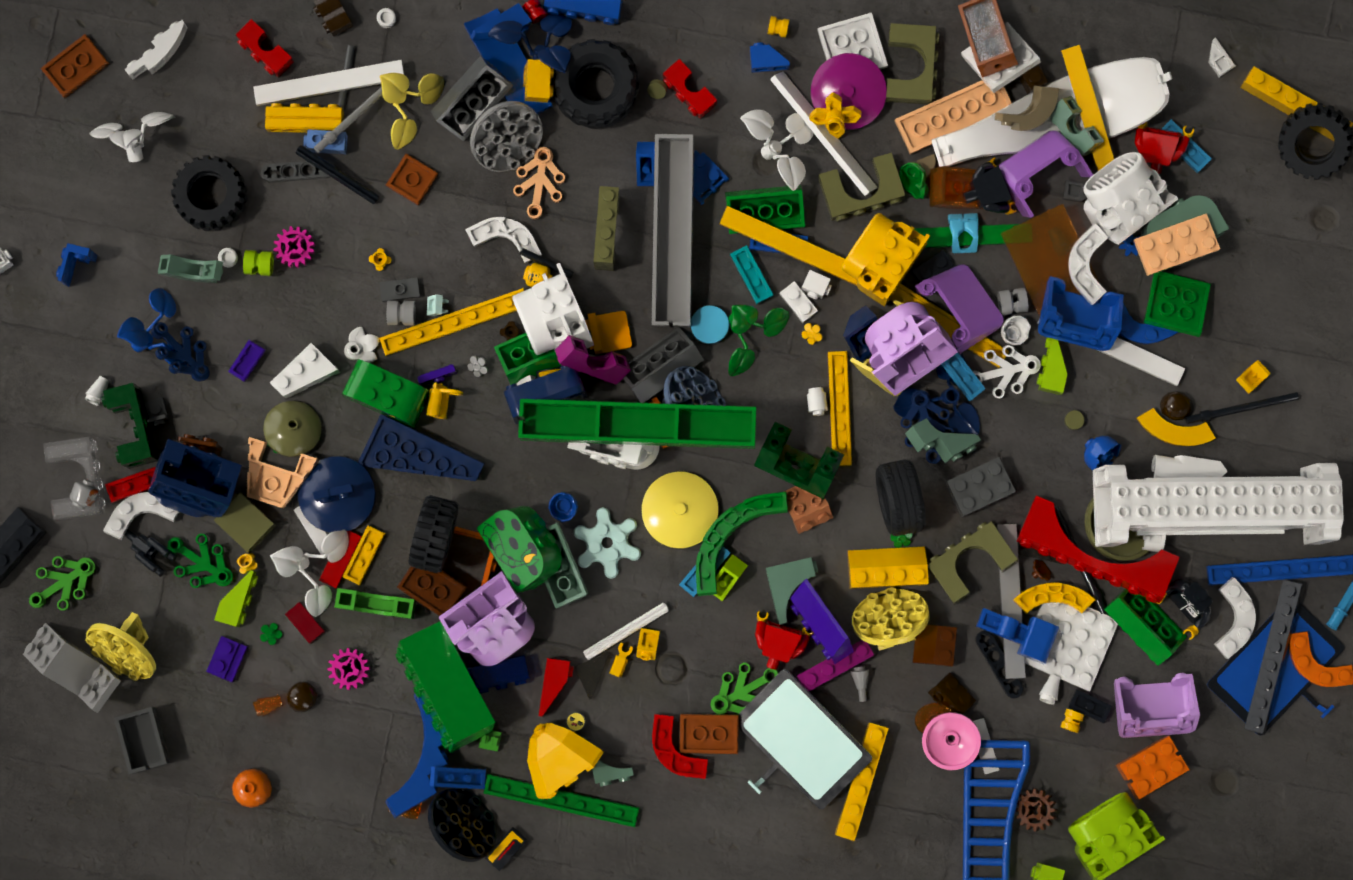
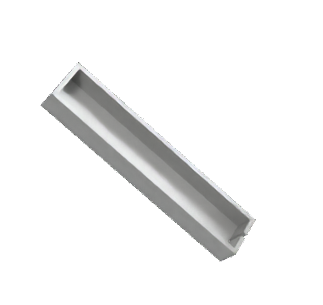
(673, 230)

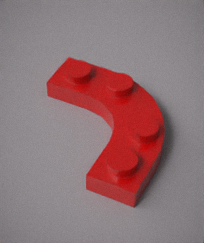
(669, 756)

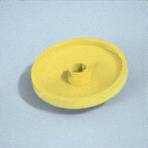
(679, 509)

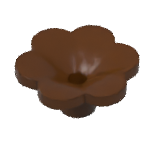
(1041, 570)

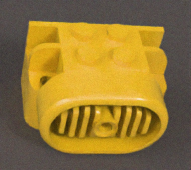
(883, 257)

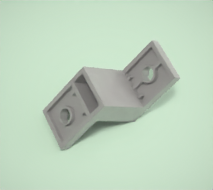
(71, 667)

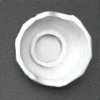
(1015, 330)

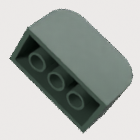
(1185, 210)

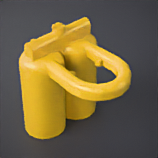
(439, 400)

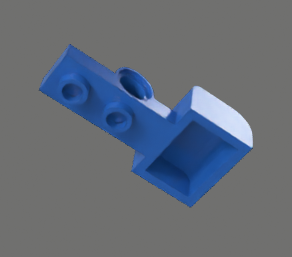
(1034, 639)

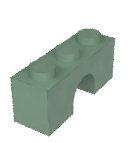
(1065, 119)

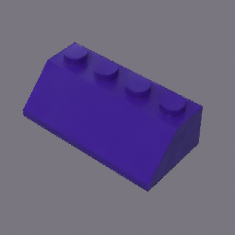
(821, 623)

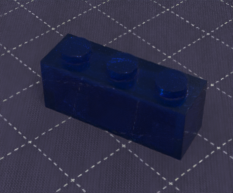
(501, 674)

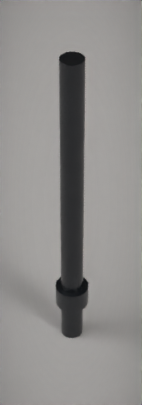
(1207, 415)
(1096, 594)

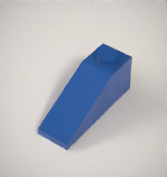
(514, 13)

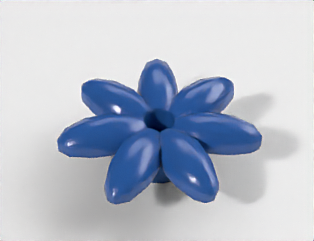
(1128, 247)

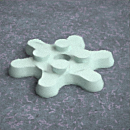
(607, 556)

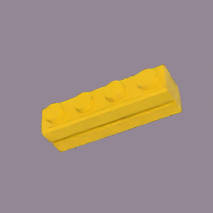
(301, 119)

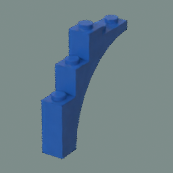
(418, 787)

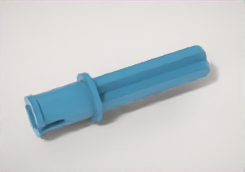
(1342, 609)

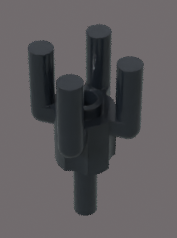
(147, 549)

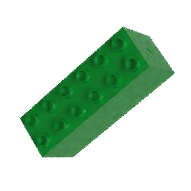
(444, 687)

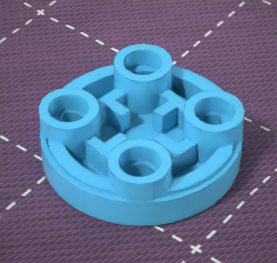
(709, 324)

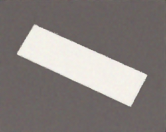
(315, 534)
(985, 753)

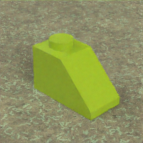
(729, 576)

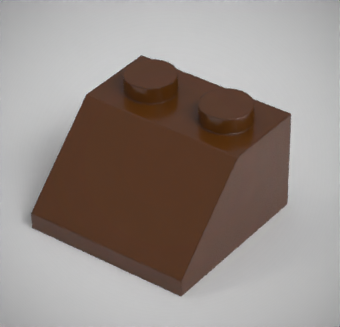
(935, 646)

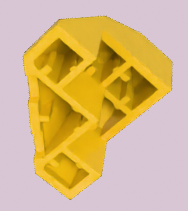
(558, 757)

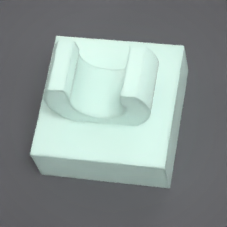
(434, 305)

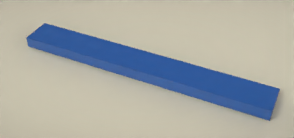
(1281, 569)

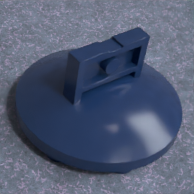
(337, 495)

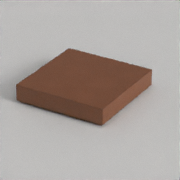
(412, 179)

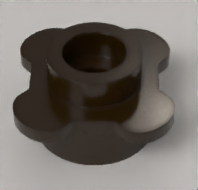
(510, 327)

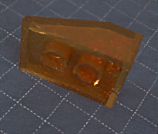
(948, 186)

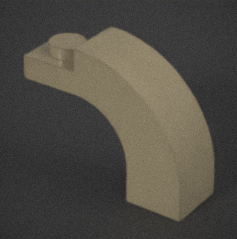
(1040, 109)

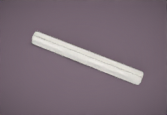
(626, 631)

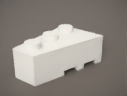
(303, 372)

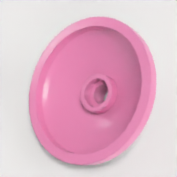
(954, 753)

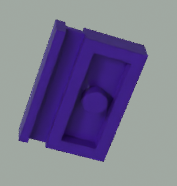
(227, 659)

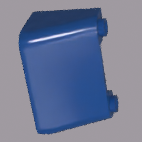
(1076, 321)

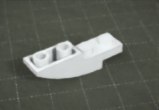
(165, 47)

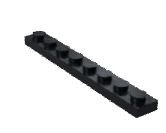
(1274, 657)

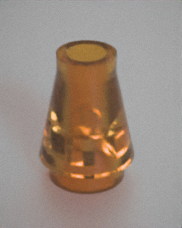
(266, 705)

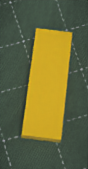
(363, 555)

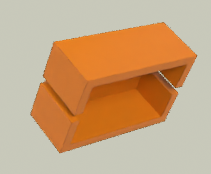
(1152, 767)

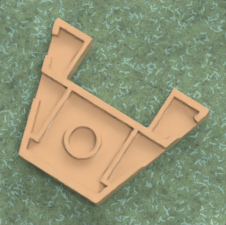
(273, 483)

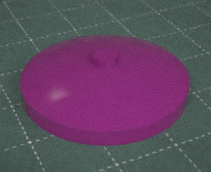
(856, 81)

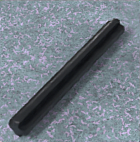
(337, 174)

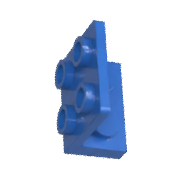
(70, 255)

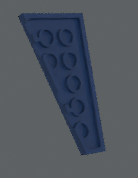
(408, 450)

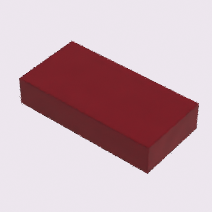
(304, 622)

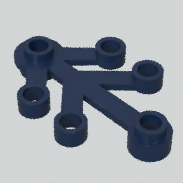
(182, 353)
(922, 407)

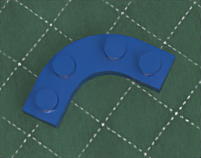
(1142, 333)

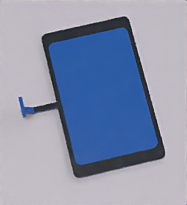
(1239, 675)

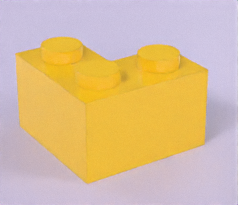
(537, 81)

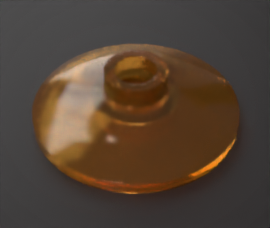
(924, 714)

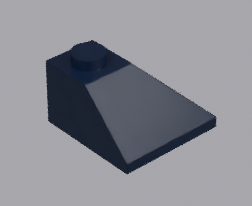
(856, 331)

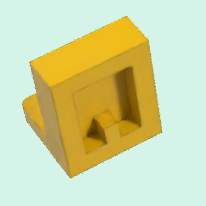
(647, 644)

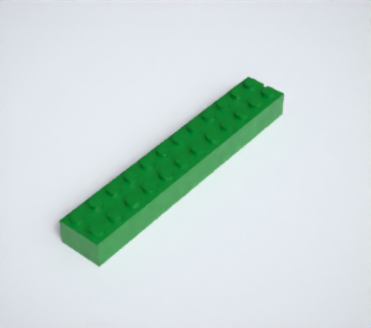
(637, 423)

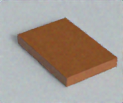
(74, 66)
(709, 733)

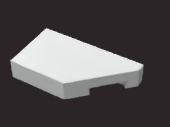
(1219, 59)

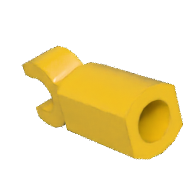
(620, 662)

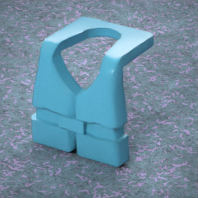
(960, 223)

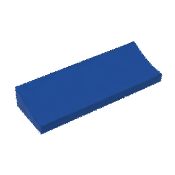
(507, 59)

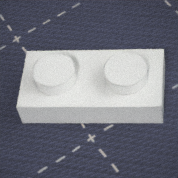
(798, 302)

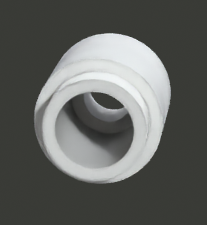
(817, 401)

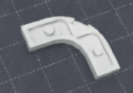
(504, 228)
(1079, 264)
(133, 507)
(1243, 618)

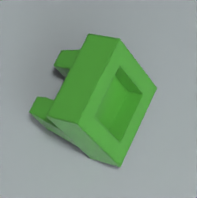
(490, 741)

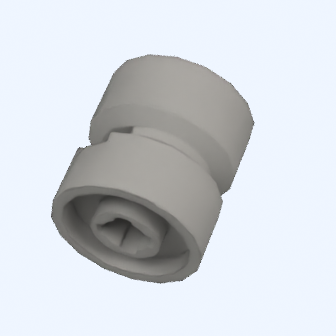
(1006, 298)
(401, 313)

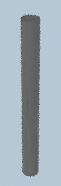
(347, 65)

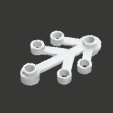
(1009, 370)

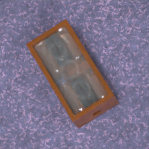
(987, 36)

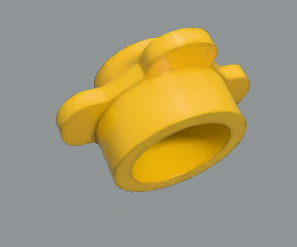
(379, 254)
(245, 558)

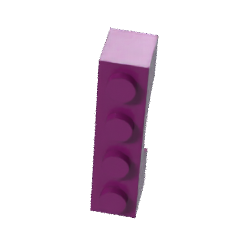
(608, 367)
(827, 669)

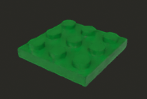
(1177, 303)

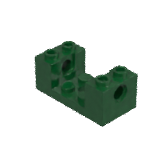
(130, 398)
(778, 457)

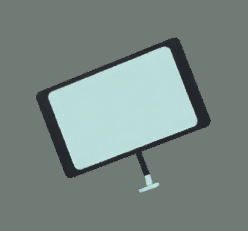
(802, 740)

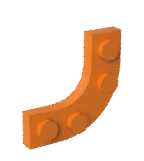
(1311, 670)

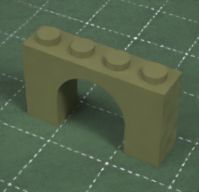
(923, 40)
(842, 205)
(606, 228)
(986, 539)

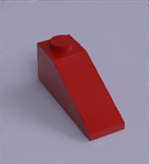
(555, 679)

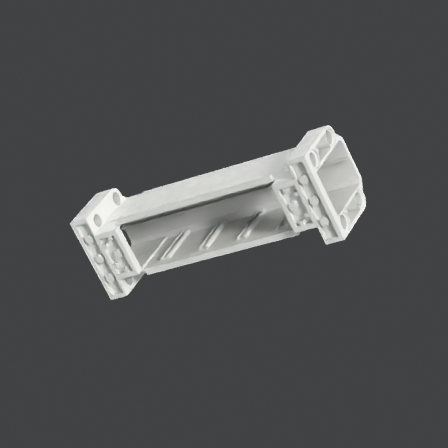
(1218, 505)

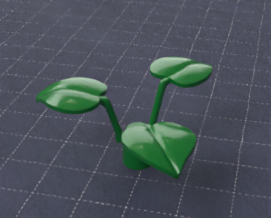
(741, 320)

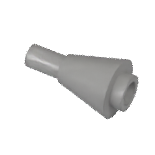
(860, 678)

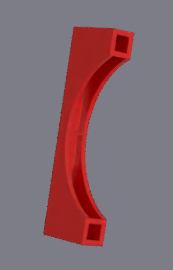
(1144, 577)

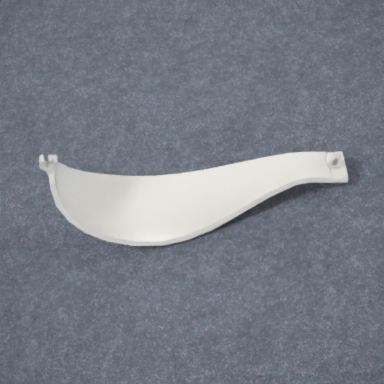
(1126, 95)

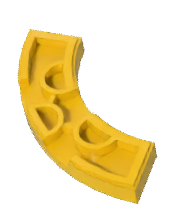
(1174, 434)
(1054, 593)

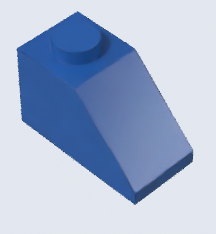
(765, 59)
(645, 163)

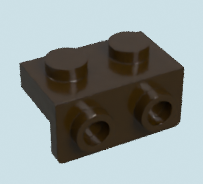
(952, 694)

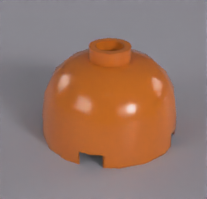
(252, 788)

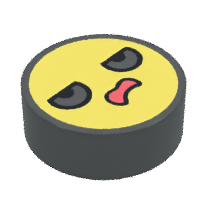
(575, 721)

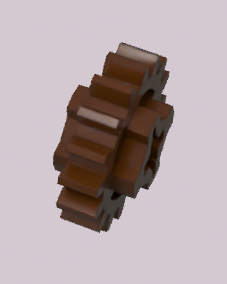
(1026, 810)

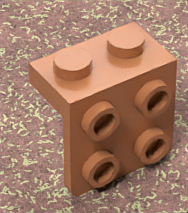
(807, 509)

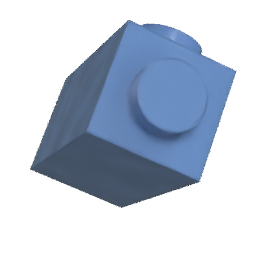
(315, 136)

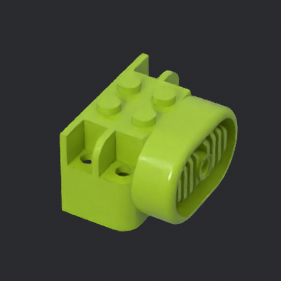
(1112, 836)

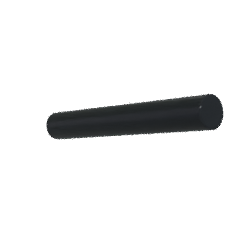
(543, 261)

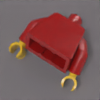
(1161, 146)
(779, 641)

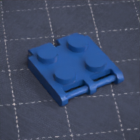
(705, 175)

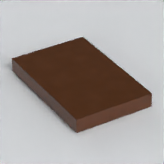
(433, 590)

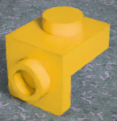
(1253, 376)

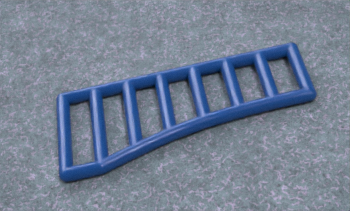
(1010, 803)

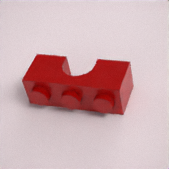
(275, 61)
(699, 102)

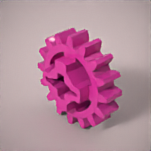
(289, 253)
(356, 672)

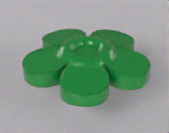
(898, 540)
(270, 634)

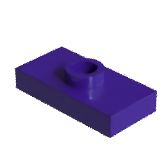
(246, 360)
(437, 375)

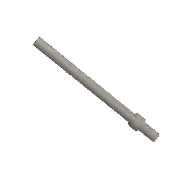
(330, 137)

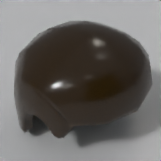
(1175, 405)
(301, 697)

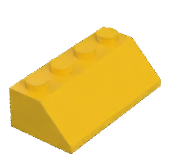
(887, 567)

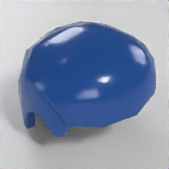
(563, 506)

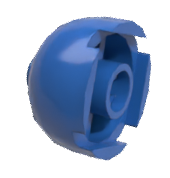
(1100, 451)

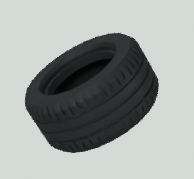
(900, 497)

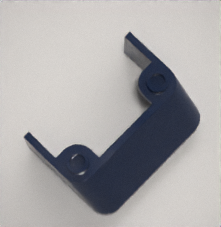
(554, 386)

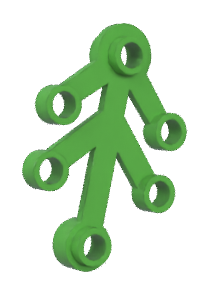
(65, 581)
(740, 692)

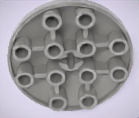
(505, 136)

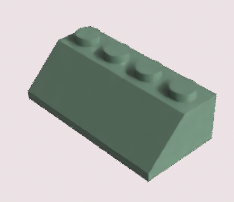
(566, 584)

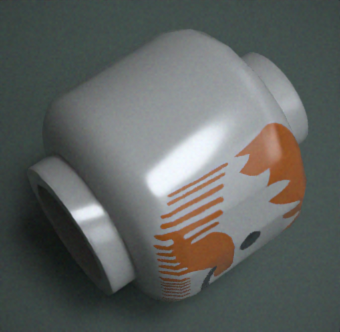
(83, 494)

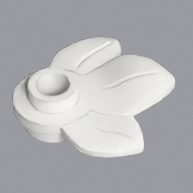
(363, 343)

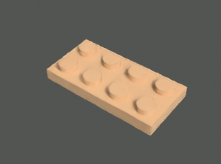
(1176, 244)

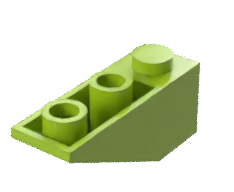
(1054, 370)
(233, 605)

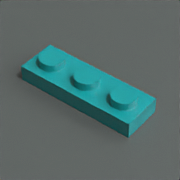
(751, 274)

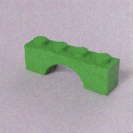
(375, 604)

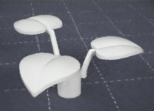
(760, 124)
(128, 138)
(292, 559)

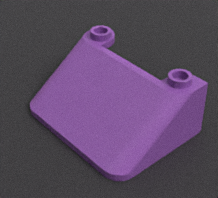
(967, 303)

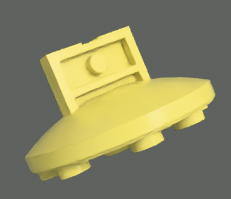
(890, 618)
(123, 647)

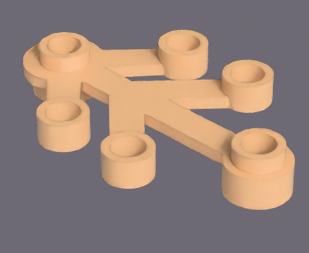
(539, 180)

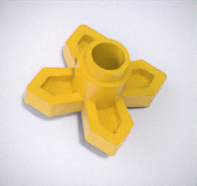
(835, 115)

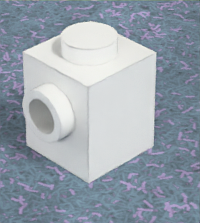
(816, 285)

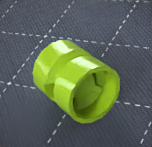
(261, 263)

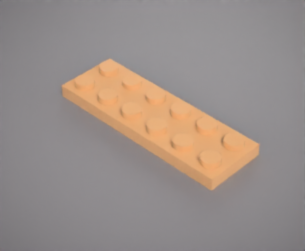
(950, 114)

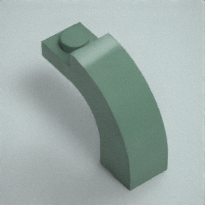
(190, 269)

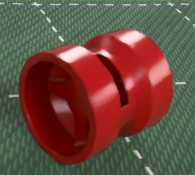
(534, 10)

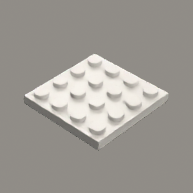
(1078, 643)

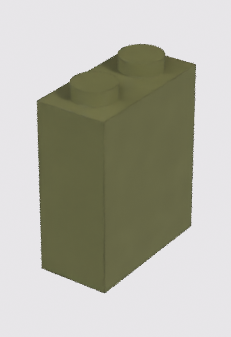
(245, 522)

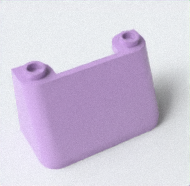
(1156, 707)

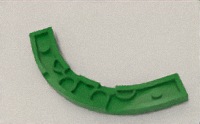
(724, 527)

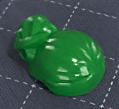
(913, 180)

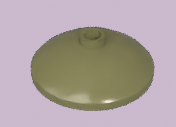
(289, 440)

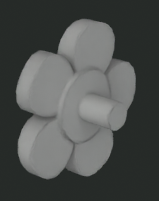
(478, 366)

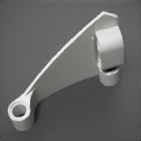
(1180, 467)

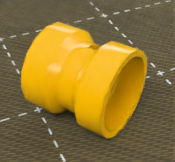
(778, 26)
(1072, 721)

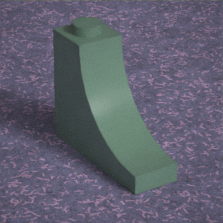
(784, 580)

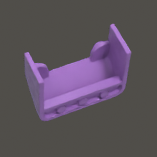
(1034, 158)

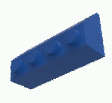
(591, 10)

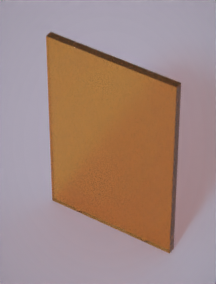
(1043, 250)

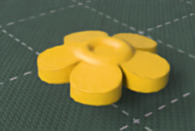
(812, 333)

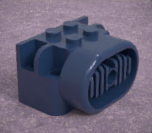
(194, 480)

